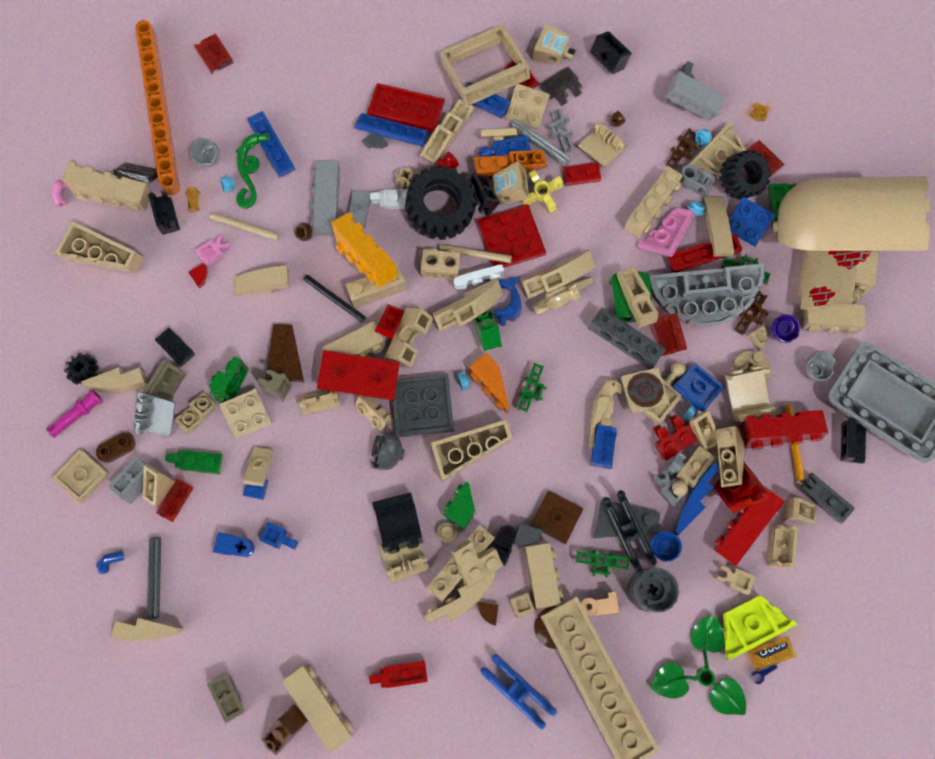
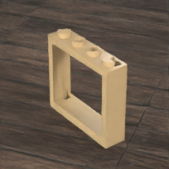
(491, 84)

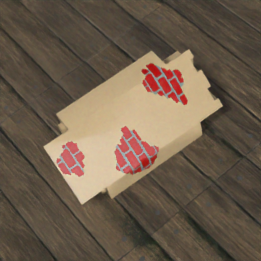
(835, 277)

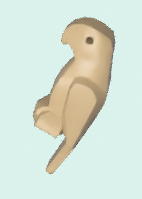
(561, 296)
(603, 407)

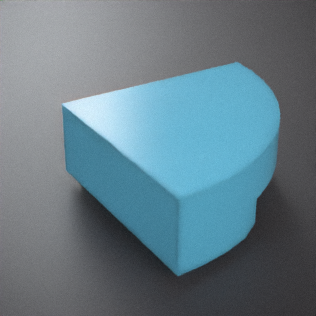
(464, 382)
(689, 414)

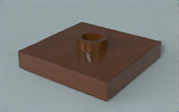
(556, 517)

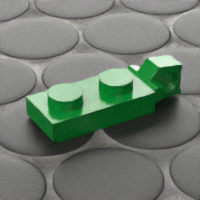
(196, 461)

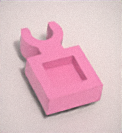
(211, 251)

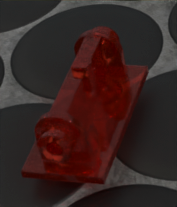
(174, 500)

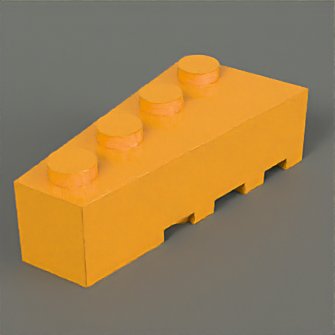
(363, 251)

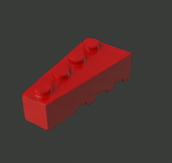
(783, 429)

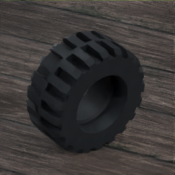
(442, 180)

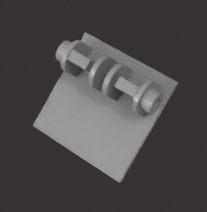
(153, 415)

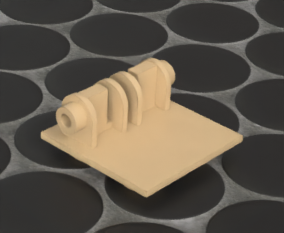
(527, 106)
(603, 145)
(245, 413)
(404, 563)

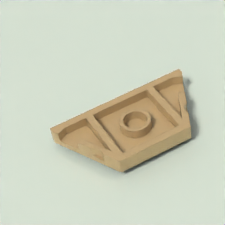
(718, 150)

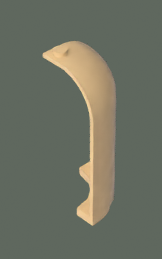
(856, 214)

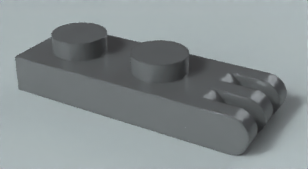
(827, 498)

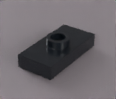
(174, 347)

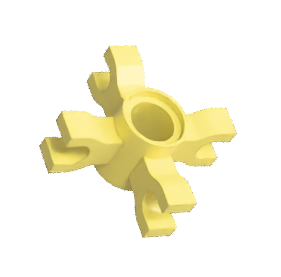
(534, 196)

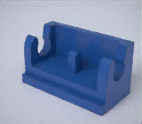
(603, 447)

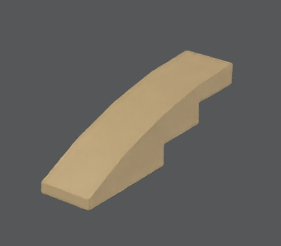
(447, 132)
(718, 226)

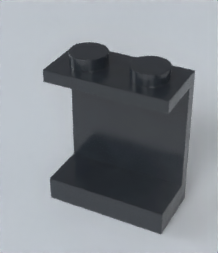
(398, 523)

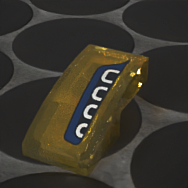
(772, 653)

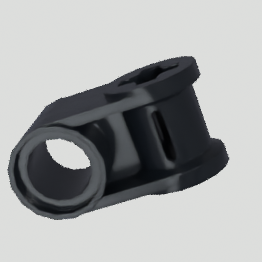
(504, 546)

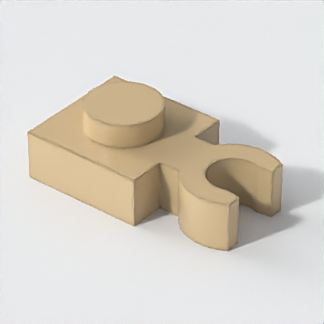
(738, 580)

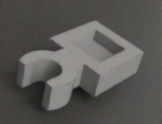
(676, 464)
(667, 491)

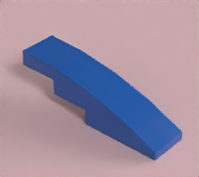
(692, 506)

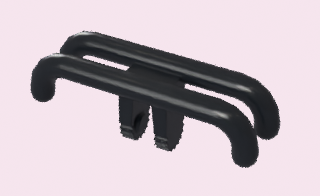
(629, 531)

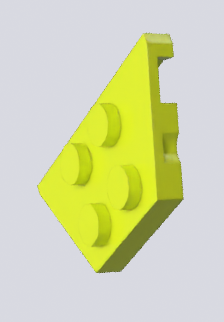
(752, 625)

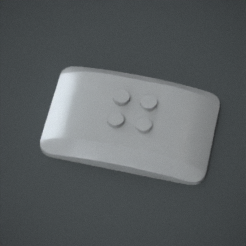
(888, 400)

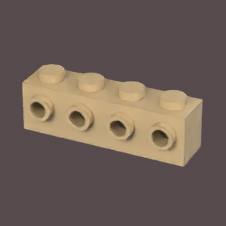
(653, 202)

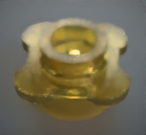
(759, 116)

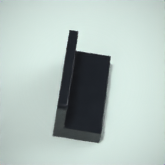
(853, 442)

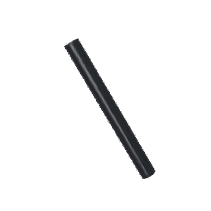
(333, 297)

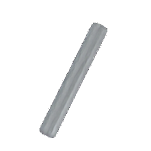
(541, 143)

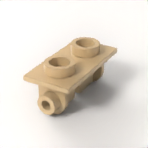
(319, 402)
(378, 418)

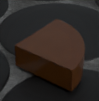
(488, 612)

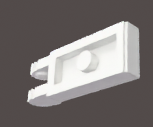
(477, 277)

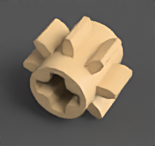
(404, 177)

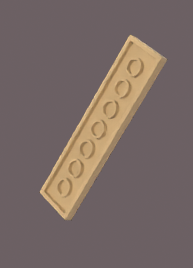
(599, 682)

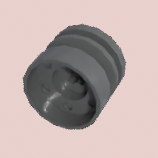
(664, 592)

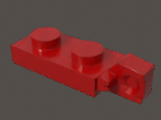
(401, 675)

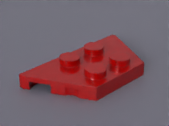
(743, 495)

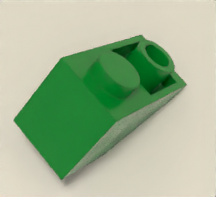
(488, 331)
(462, 507)

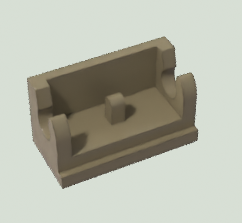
(165, 381)
(277, 387)
(226, 698)

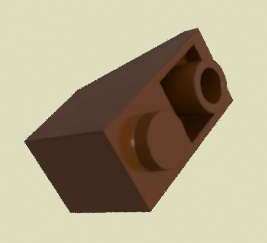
(284, 730)

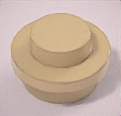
(447, 532)

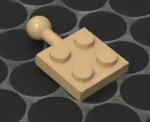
(659, 414)

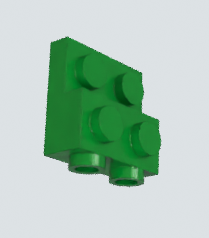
(227, 385)

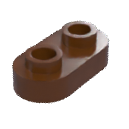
(114, 447)

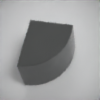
(527, 535)

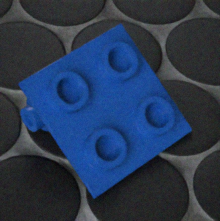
(750, 221)

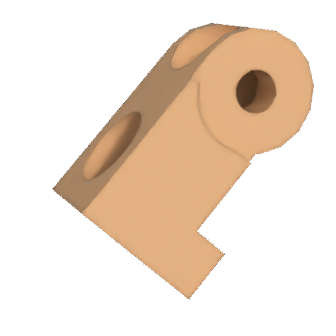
(602, 606)

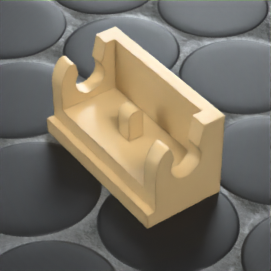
(782, 546)

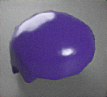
(785, 328)

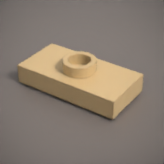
(498, 134)
(258, 466)

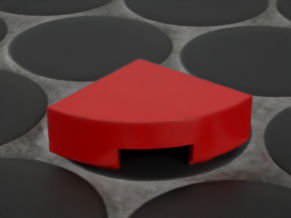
(199, 274)

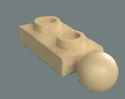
(692, 471)

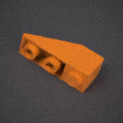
(489, 376)

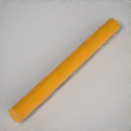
(795, 452)

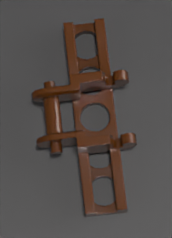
(688, 144)
(758, 308)

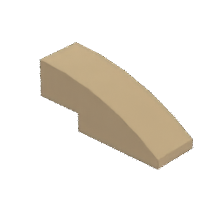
(262, 280)
(637, 297)
(117, 381)
(143, 630)

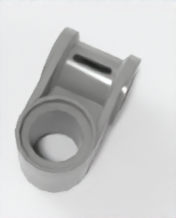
(696, 179)

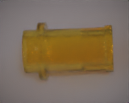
(193, 199)

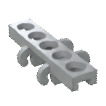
(557, 122)

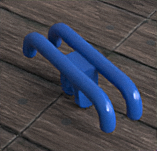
(518, 691)

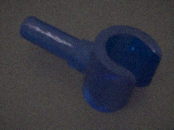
(763, 673)

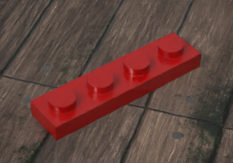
(698, 256)

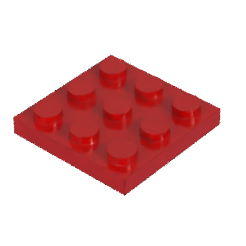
(513, 235)

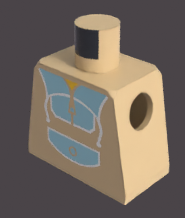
(553, 46)
(511, 184)

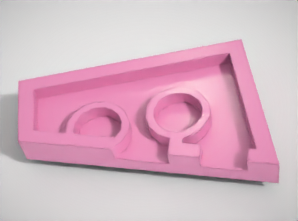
(669, 234)

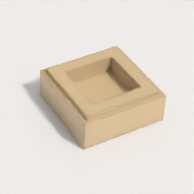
(522, 605)

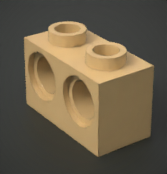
(440, 269)

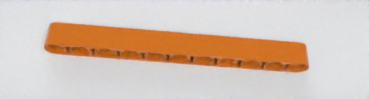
(157, 108)

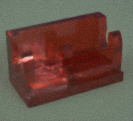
(670, 334)

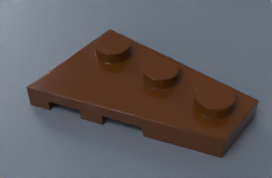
(284, 354)

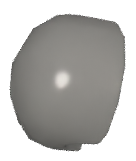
(204, 152)
(820, 366)

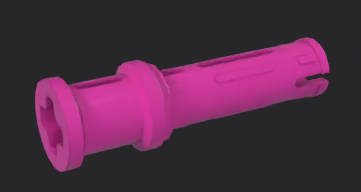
(81, 407)

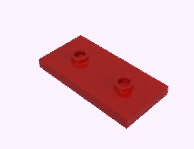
(406, 107)
(358, 375)

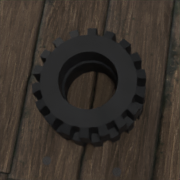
(757, 174)

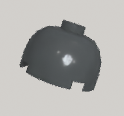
(387, 451)

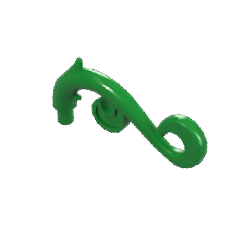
(253, 166)

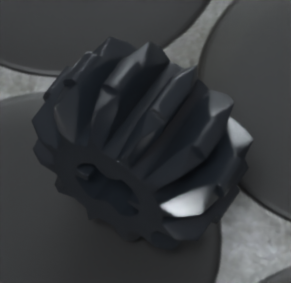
(76, 372)

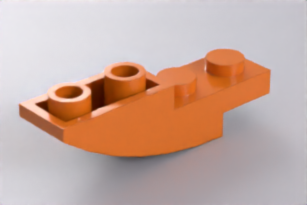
(490, 165)

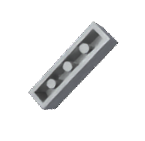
(326, 196)

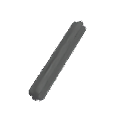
(154, 574)

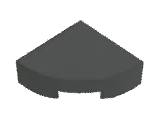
(375, 141)

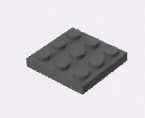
(423, 406)

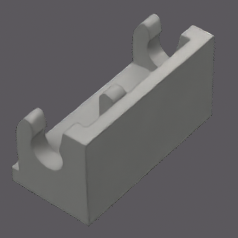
(129, 482)

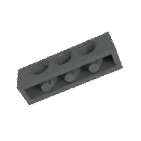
(626, 338)

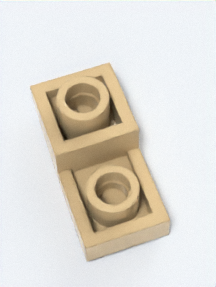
(197, 412)

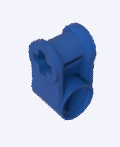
(230, 545)

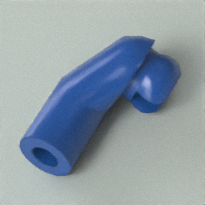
(107, 559)

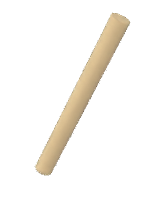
(245, 226)
(477, 253)

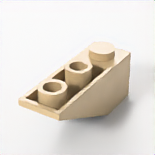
(731, 455)

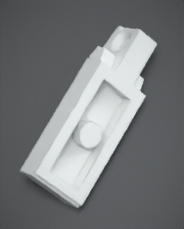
(390, 198)

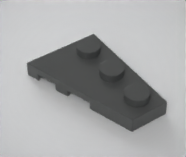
(647, 520)

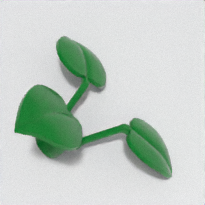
(670, 679)

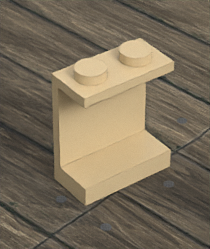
(749, 393)

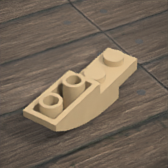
(558, 275)
(470, 307)
(457, 607)

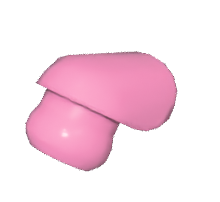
(56, 192)

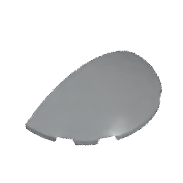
(708, 295)

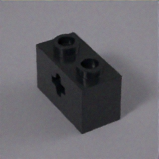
(610, 52)

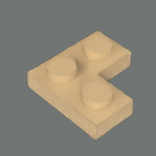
(475, 567)

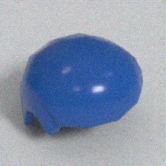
(666, 546)

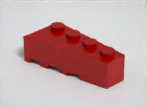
(746, 528)

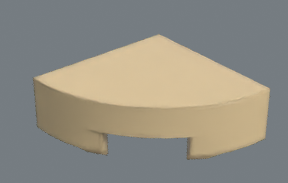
(758, 337)

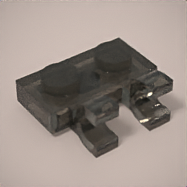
(559, 83)

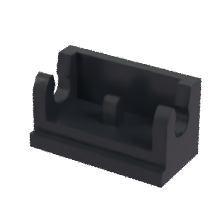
(485, 193)
(164, 213)

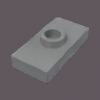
(360, 206)

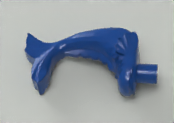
(513, 309)

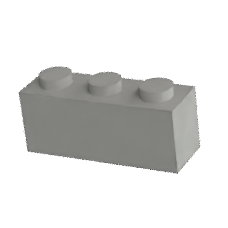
(694, 96)

